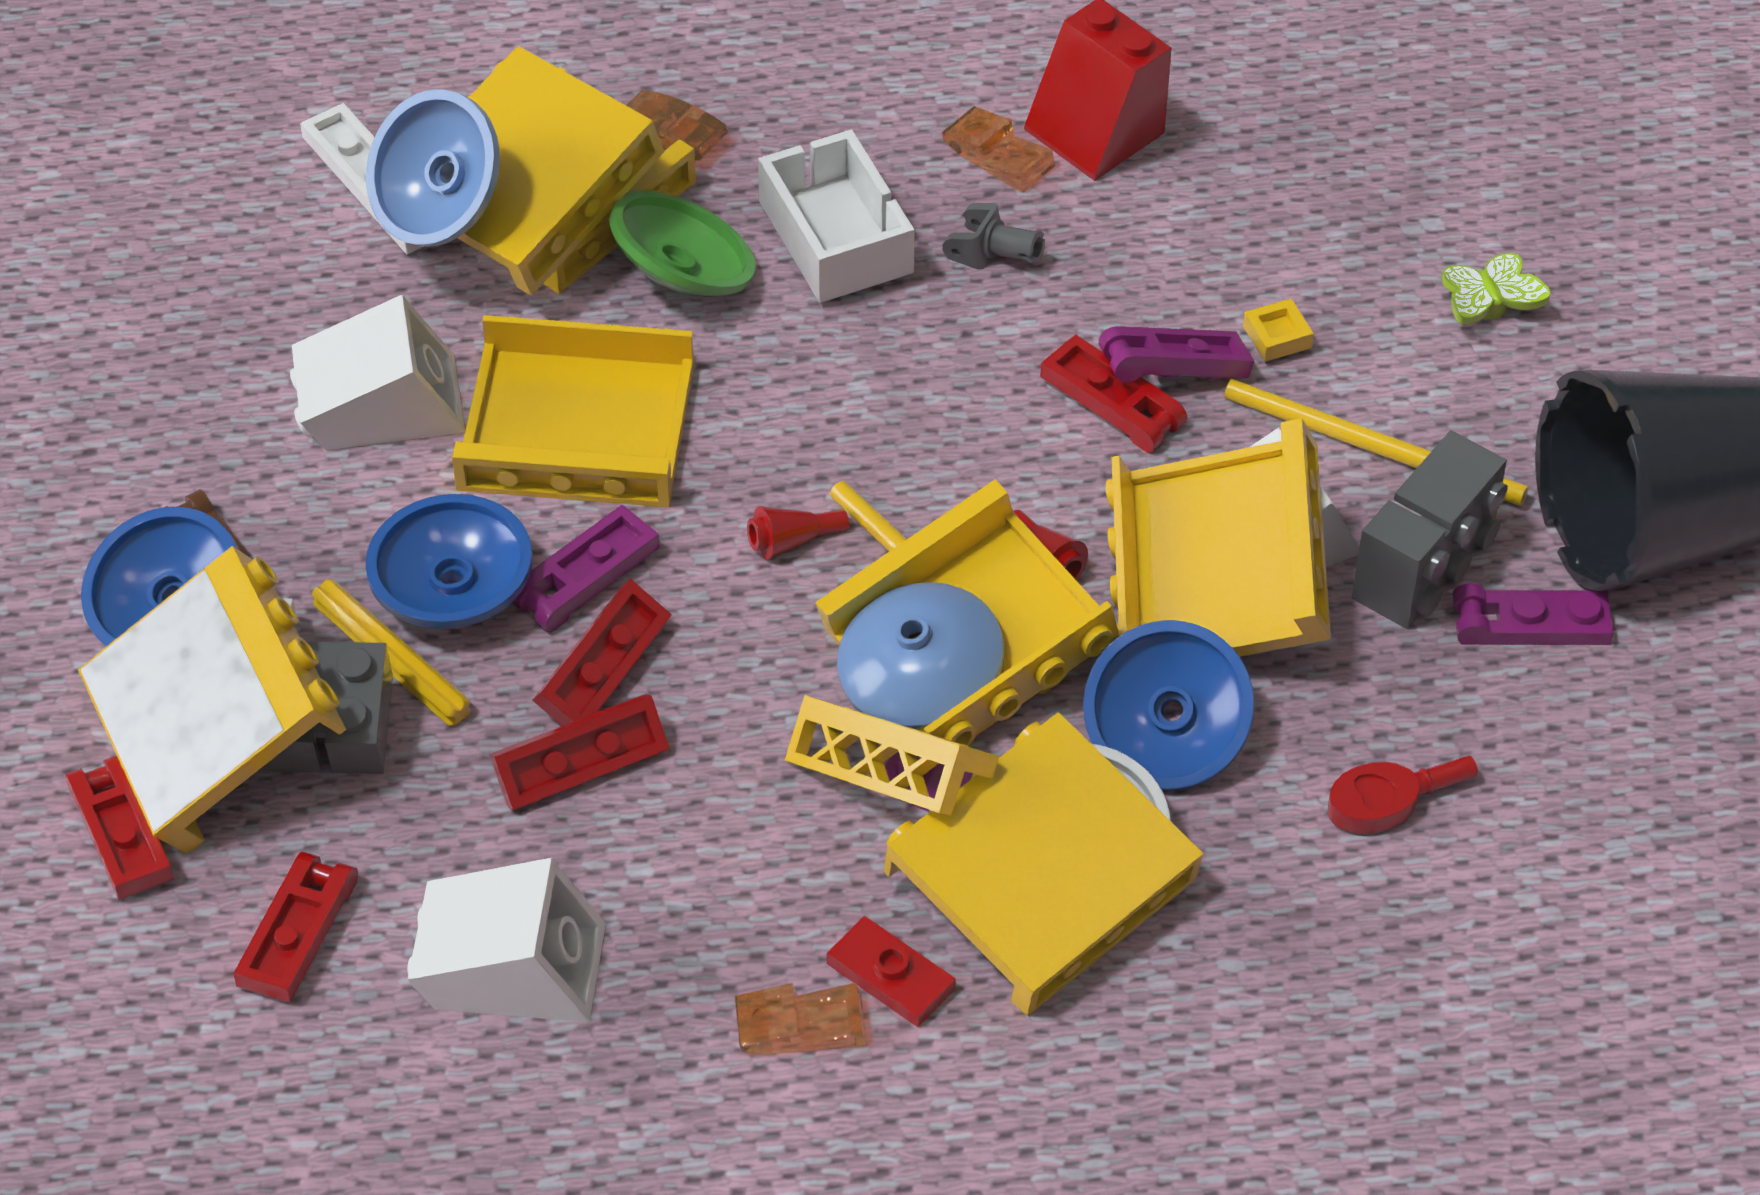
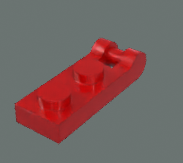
(1088, 378)
(119, 829)
(294, 927)

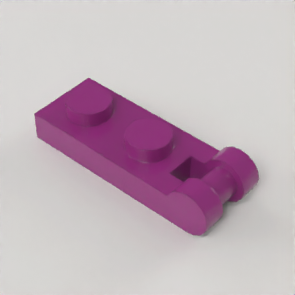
(1175, 353)
(586, 567)
(1532, 616)

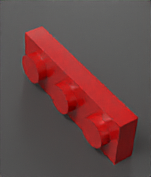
(602, 655)
(579, 751)

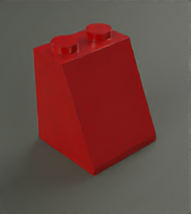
(1101, 90)

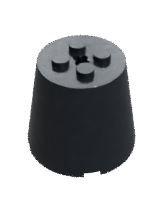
(1648, 472)

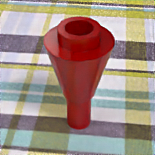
(781, 529)
(1067, 550)

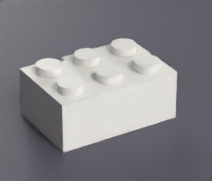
(843, 225)

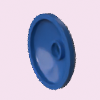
(447, 542)
(146, 564)
(1162, 666)

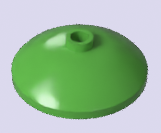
(681, 244)

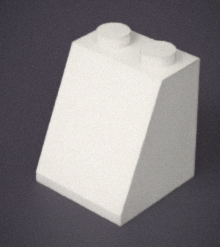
(376, 380)
(508, 944)

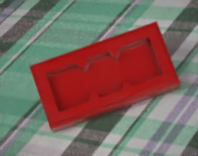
(891, 971)

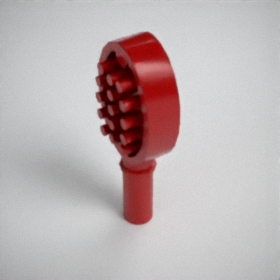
(1386, 793)

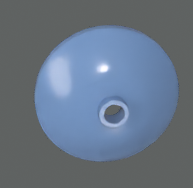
(414, 165)
(920, 676)

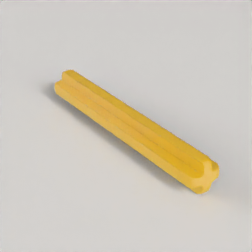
(406, 664)

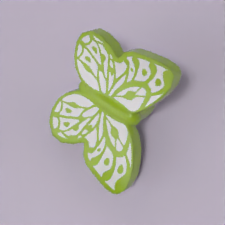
(1493, 289)

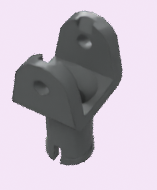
(991, 239)

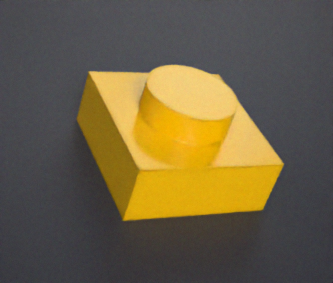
(1278, 329)

